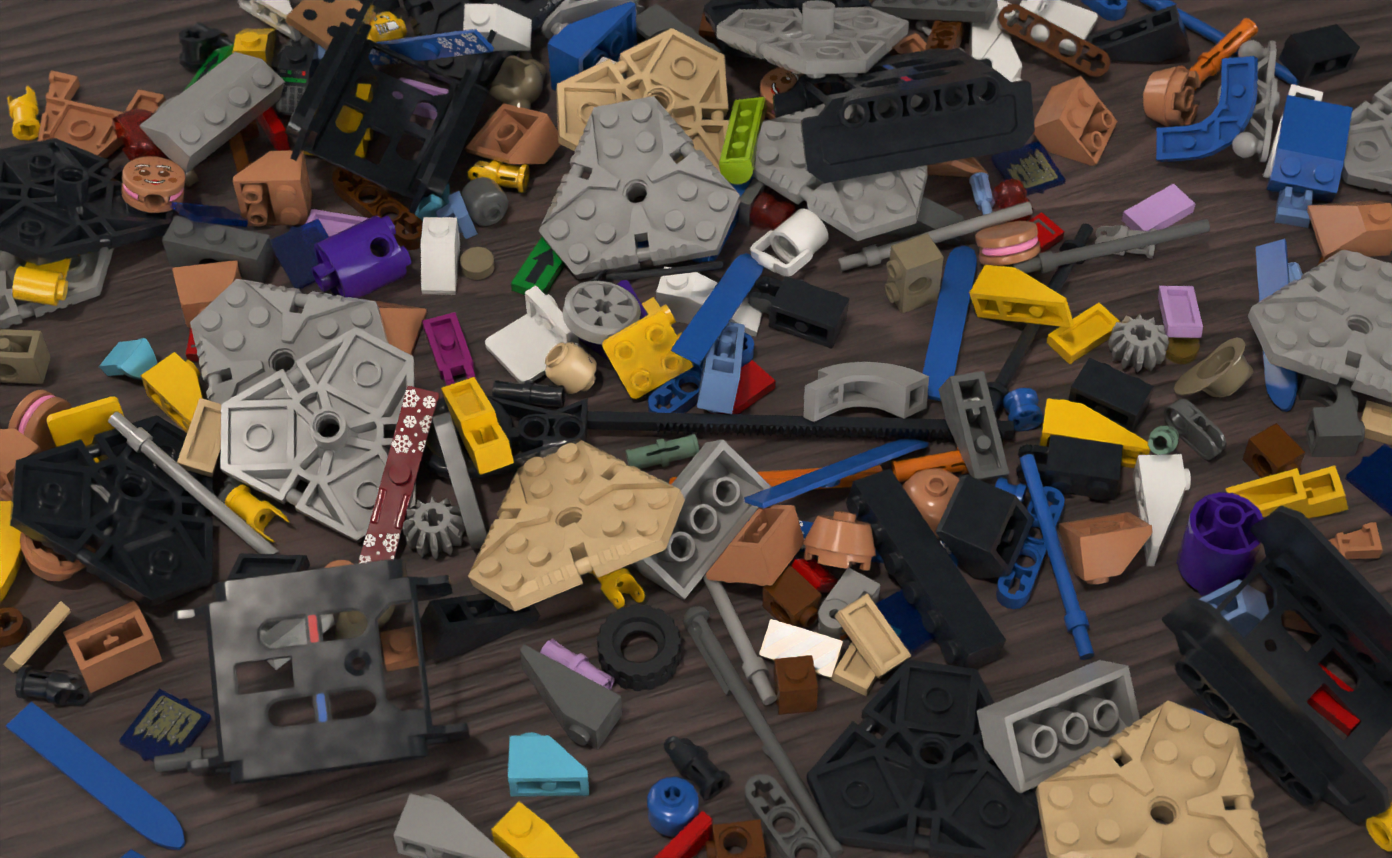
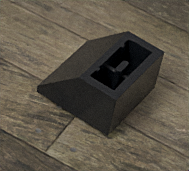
(984, 528)

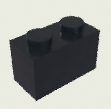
(1318, 53)
(1112, 393)

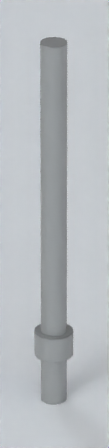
(873, 255)
(142, 441)
(753, 666)

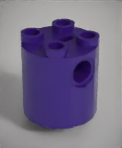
(349, 265)
(1219, 542)

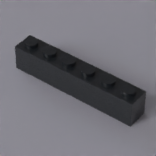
(925, 572)

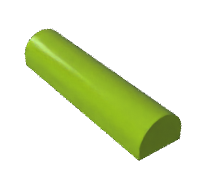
(741, 139)

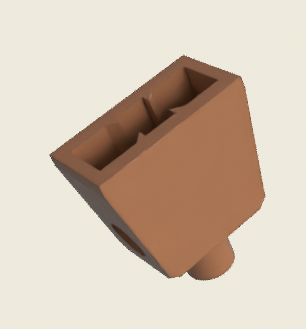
(202, 284)

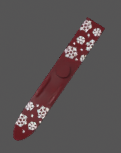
(399, 475)

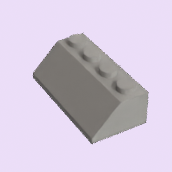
(214, 109)
(709, 518)
(1058, 722)

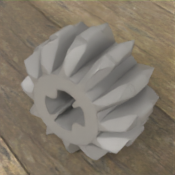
(1138, 343)
(433, 527)

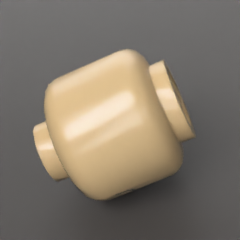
(571, 367)

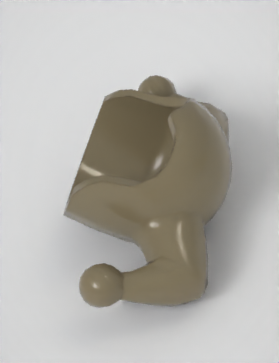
(518, 81)

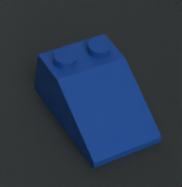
(587, 40)
(1310, 147)

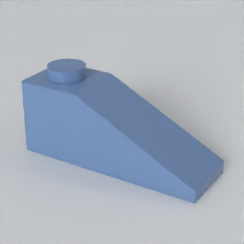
(722, 371)

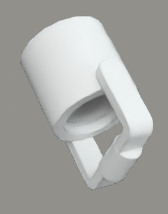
(792, 242)

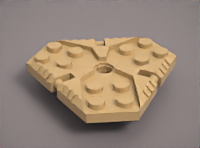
(673, 69)
(572, 518)
(1173, 771)

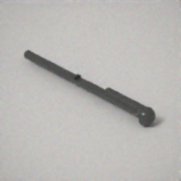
(696, 623)

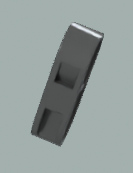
(1195, 429)

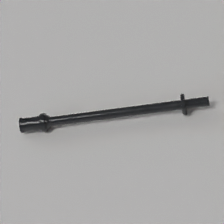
(998, 389)

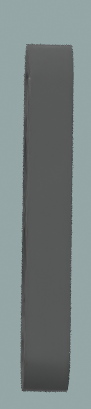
(460, 479)
(785, 843)

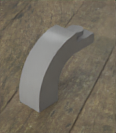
(866, 385)

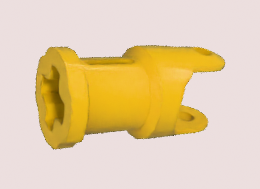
(24, 113)
(503, 174)
(252, 510)
(620, 582)

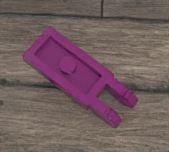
(448, 347)

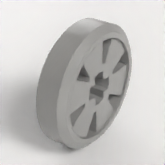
(615, 307)

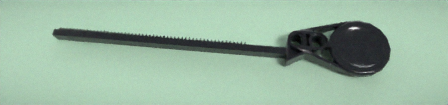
(545, 430)

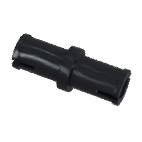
(530, 393)

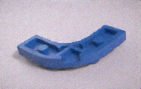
(1221, 127)

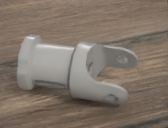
(1122, 231)

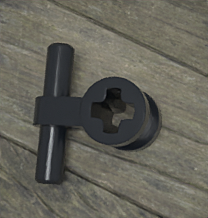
(199, 43)

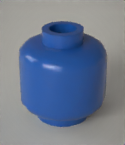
(672, 805)

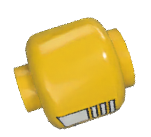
(387, 27)

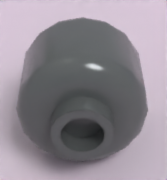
(484, 201)

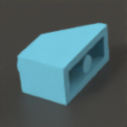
(544, 768)

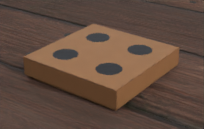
(322, 18)

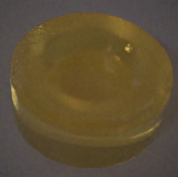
(1182, 350)

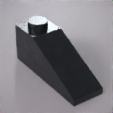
(1146, 38)
(468, 622)

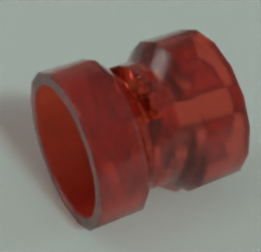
(1010, 194)
(771, 212)

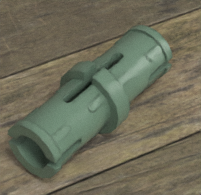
(1155, 440)
(663, 452)

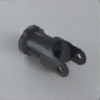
(53, 686)
(694, 763)

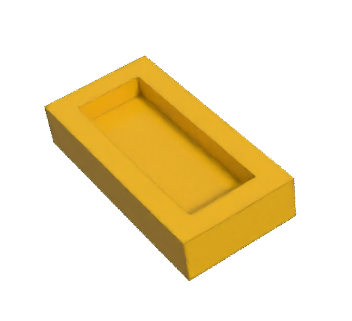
(1086, 333)

